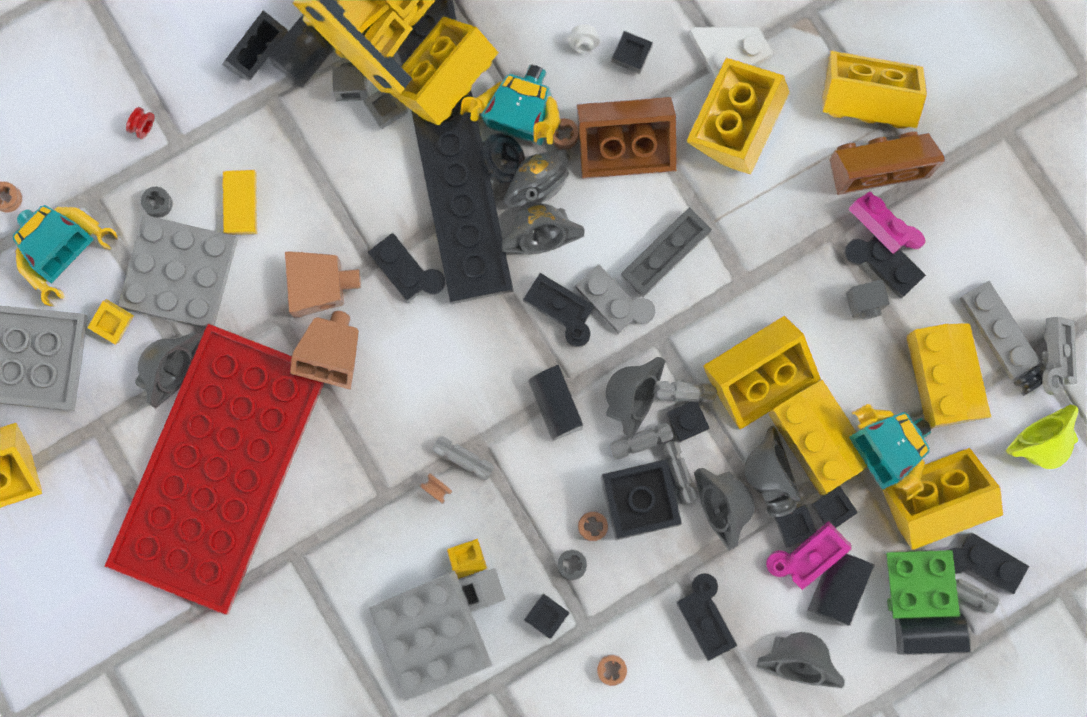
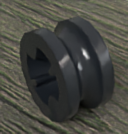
(1030, 381)

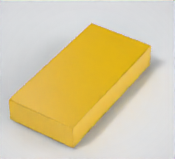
(239, 202)

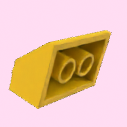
(445, 69)
(874, 90)
(739, 114)
(763, 371)
(948, 374)
(819, 437)
(17, 467)
(954, 498)

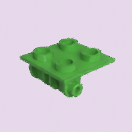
(922, 584)

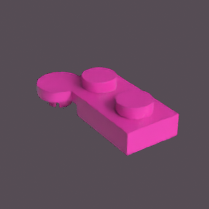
(885, 225)
(811, 557)

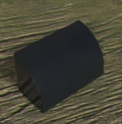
(255, 46)
(300, 52)
(555, 403)
(841, 589)
(932, 635)

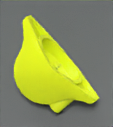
(1048, 440)

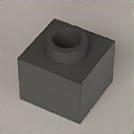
(349, 83)
(867, 299)

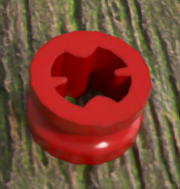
(140, 122)

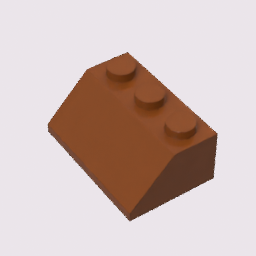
(627, 137)
(885, 162)

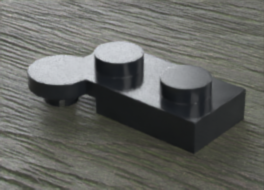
(895, 269)
(404, 270)
(561, 307)
(989, 563)
(705, 619)

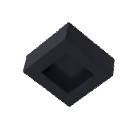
(632, 52)
(687, 421)
(834, 507)
(796, 526)
(546, 616)

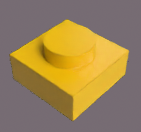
(110, 321)
(467, 558)

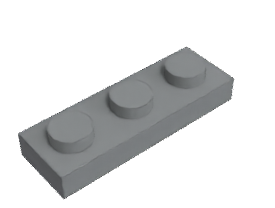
(1000, 330)

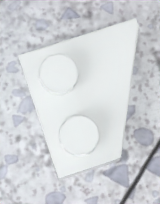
(736, 43)

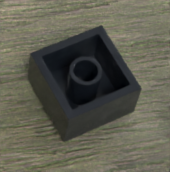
(641, 500)

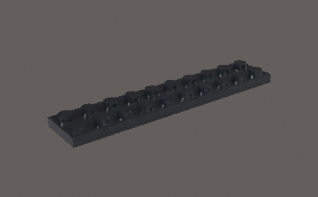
(459, 189)

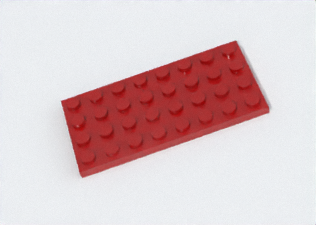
(215, 471)

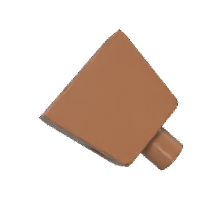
(317, 282)
(327, 351)

